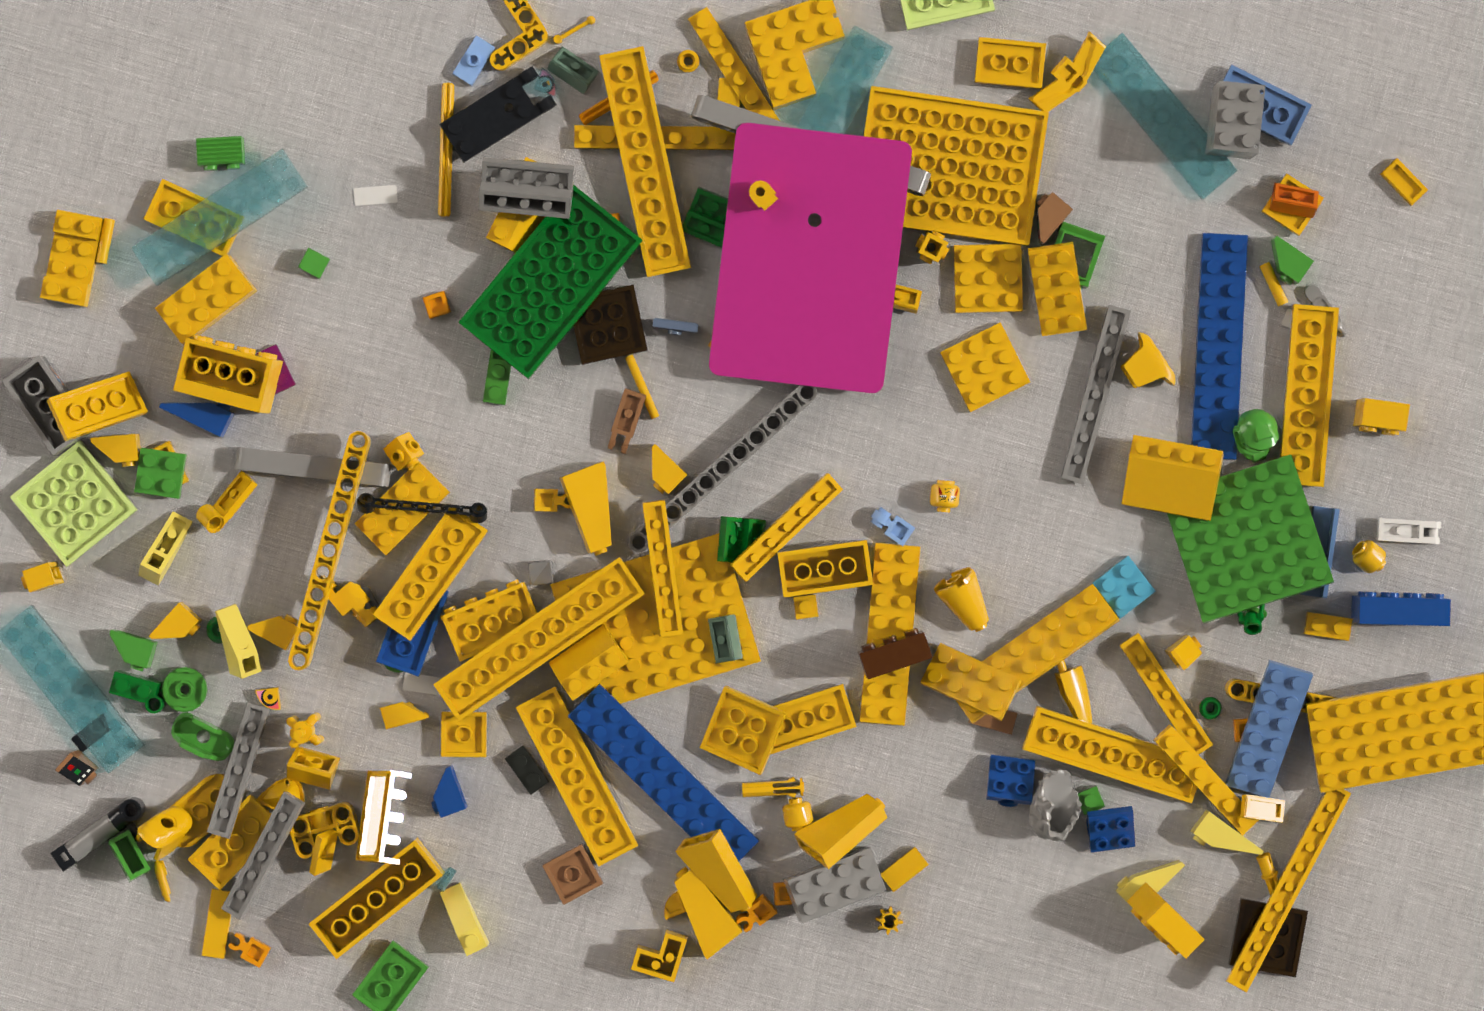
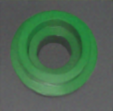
(1216, 711)

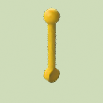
(558, 38)

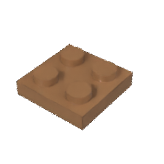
(572, 874)

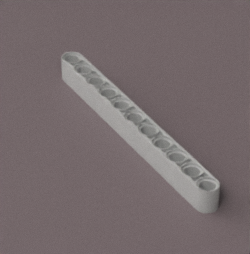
(731, 117)
(733, 462)

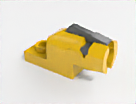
(355, 599)

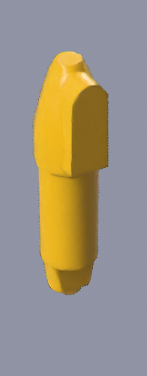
(161, 873)

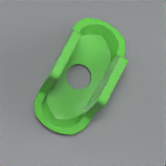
(185, 733)

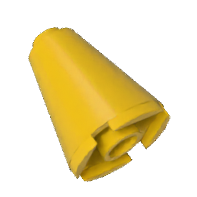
(964, 598)

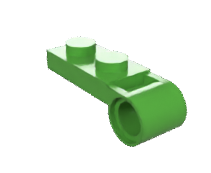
(497, 380)

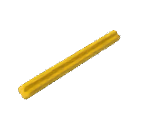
(446, 147)

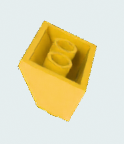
(588, 662)

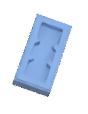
(474, 60)

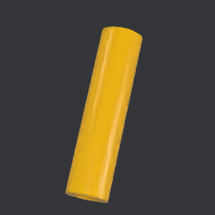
(105, 240)
(1273, 284)

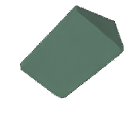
(572, 70)
(725, 638)

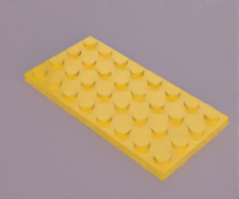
(1398, 732)

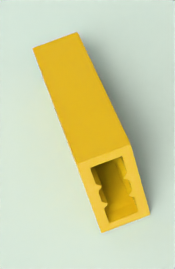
(589, 503)
(841, 830)
(718, 869)
(707, 914)

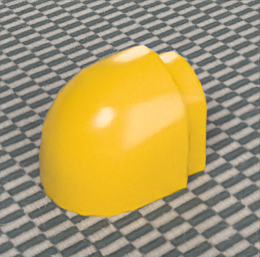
(762, 194)

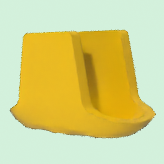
(1147, 364)
(165, 838)

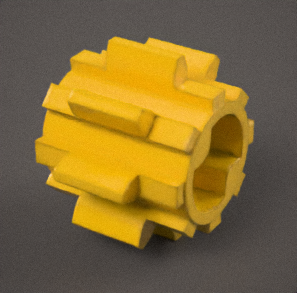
(896, 920)

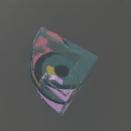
(546, 83)
(446, 879)

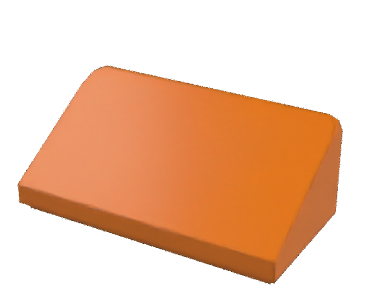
(1294, 200)

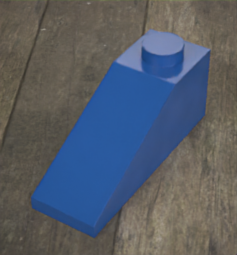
(207, 416)

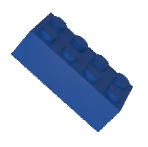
(1396, 610)

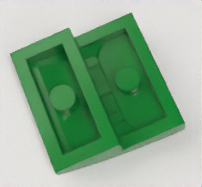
(707, 217)
(737, 535)

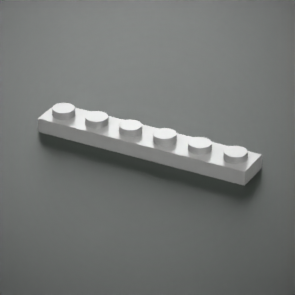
(238, 770)
(263, 855)

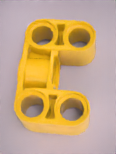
(322, 820)

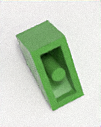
(1289, 261)
(134, 649)

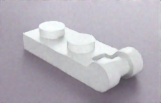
(1407, 531)

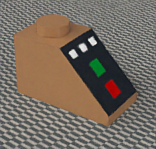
(1050, 215)
(78, 768)

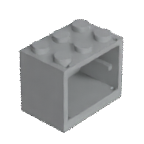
(1235, 119)

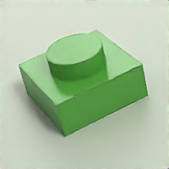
(1090, 800)

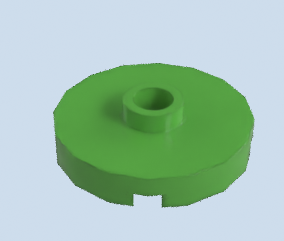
(176, 698)

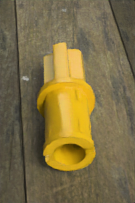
(1268, 870)

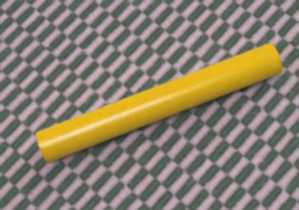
(634, 369)

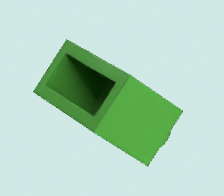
(129, 856)

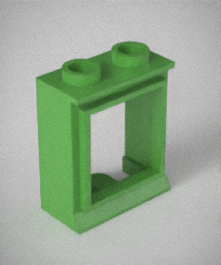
(1084, 234)

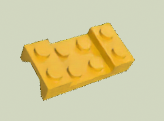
(72, 258)

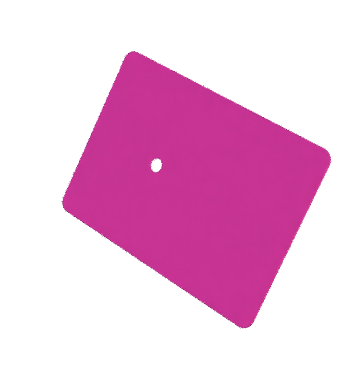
(804, 297)

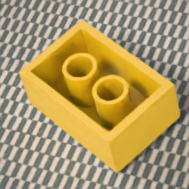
(1164, 921)

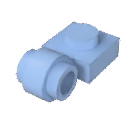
(898, 529)

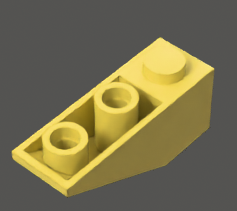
(237, 643)

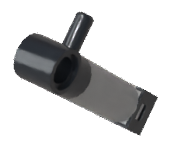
(99, 833)

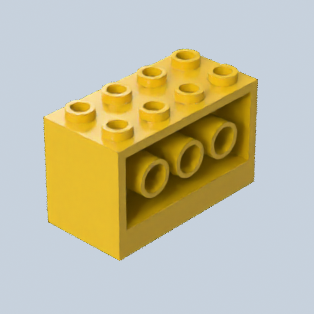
(217, 383)

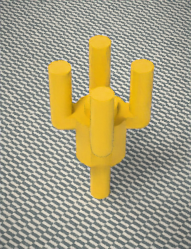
(304, 730)

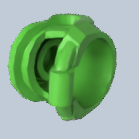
(1255, 434)

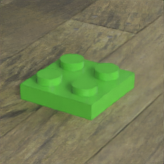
(160, 473)

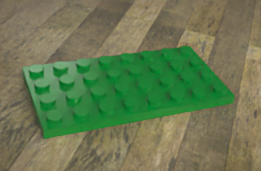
(550, 284)

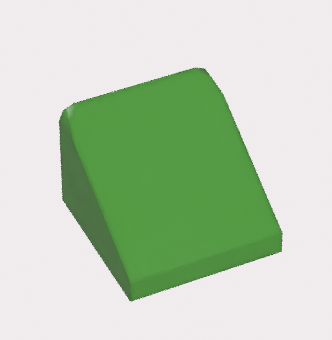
(314, 263)

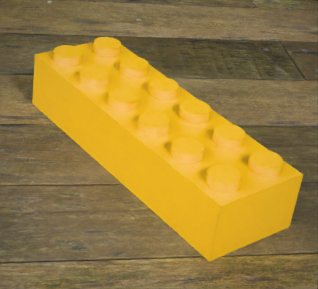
(376, 898)

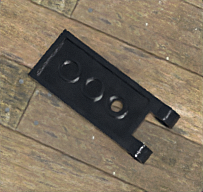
(488, 122)

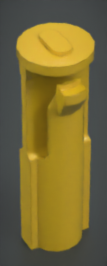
(758, 789)

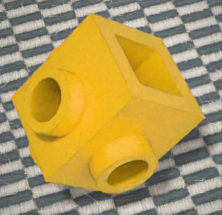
(940, 247)
(404, 452)

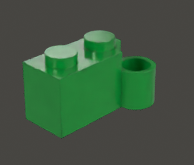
(137, 689)

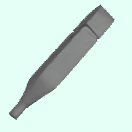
(1316, 298)

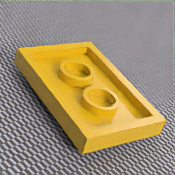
(1010, 63)

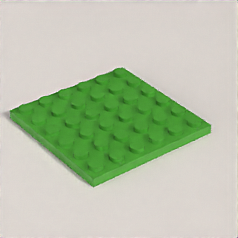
(1255, 545)

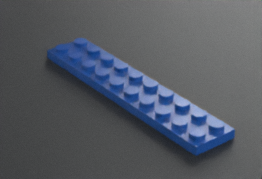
(1219, 342)
(657, 770)

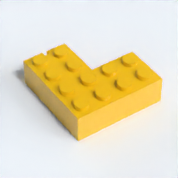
(780, 43)

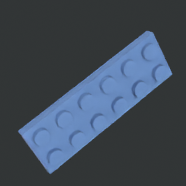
(1269, 728)

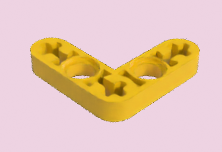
(528, 29)

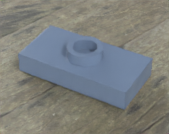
(675, 327)

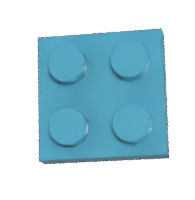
(1124, 587)

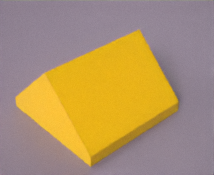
(312, 767)

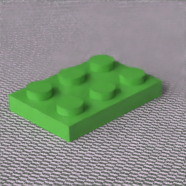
(390, 979)

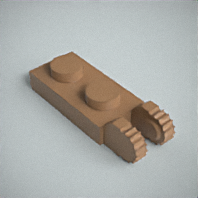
(627, 418)

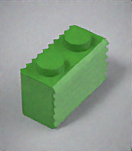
(220, 152)

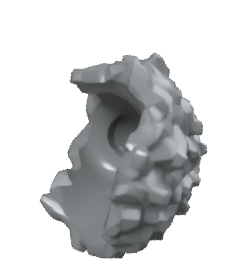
(1055, 806)

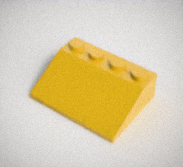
(1172, 477)

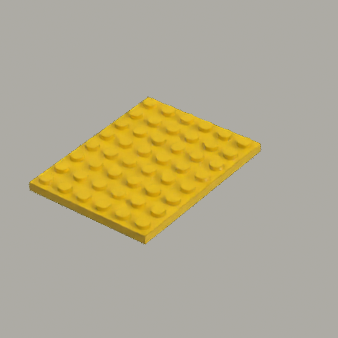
(978, 157)
(661, 663)

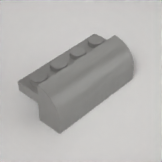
(526, 187)

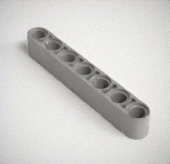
(308, 466)

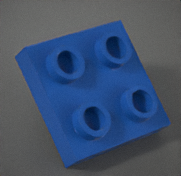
(1010, 780)
(1111, 829)

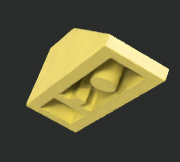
(164, 548)
(1218, 834)
(1154, 877)
(464, 919)

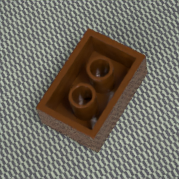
(894, 653)

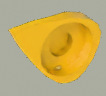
(273, 793)

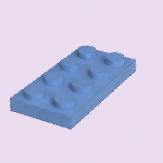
(1281, 110)

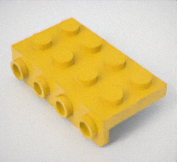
(487, 619)

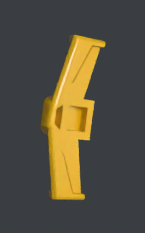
(1070, 75)

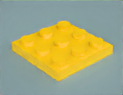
(988, 278)
(985, 367)
(743, 730)

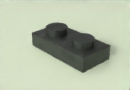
(526, 770)

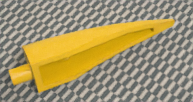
(1074, 690)

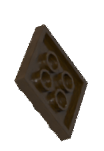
(610, 327)
(1286, 948)

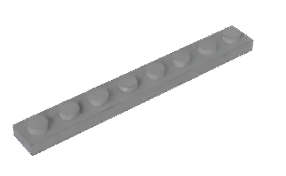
(1095, 394)

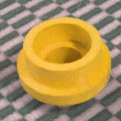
(688, 54)

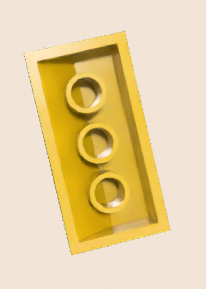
(513, 229)

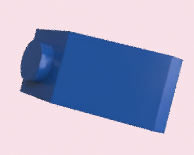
(448, 795)

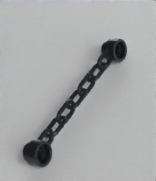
(366, 504)

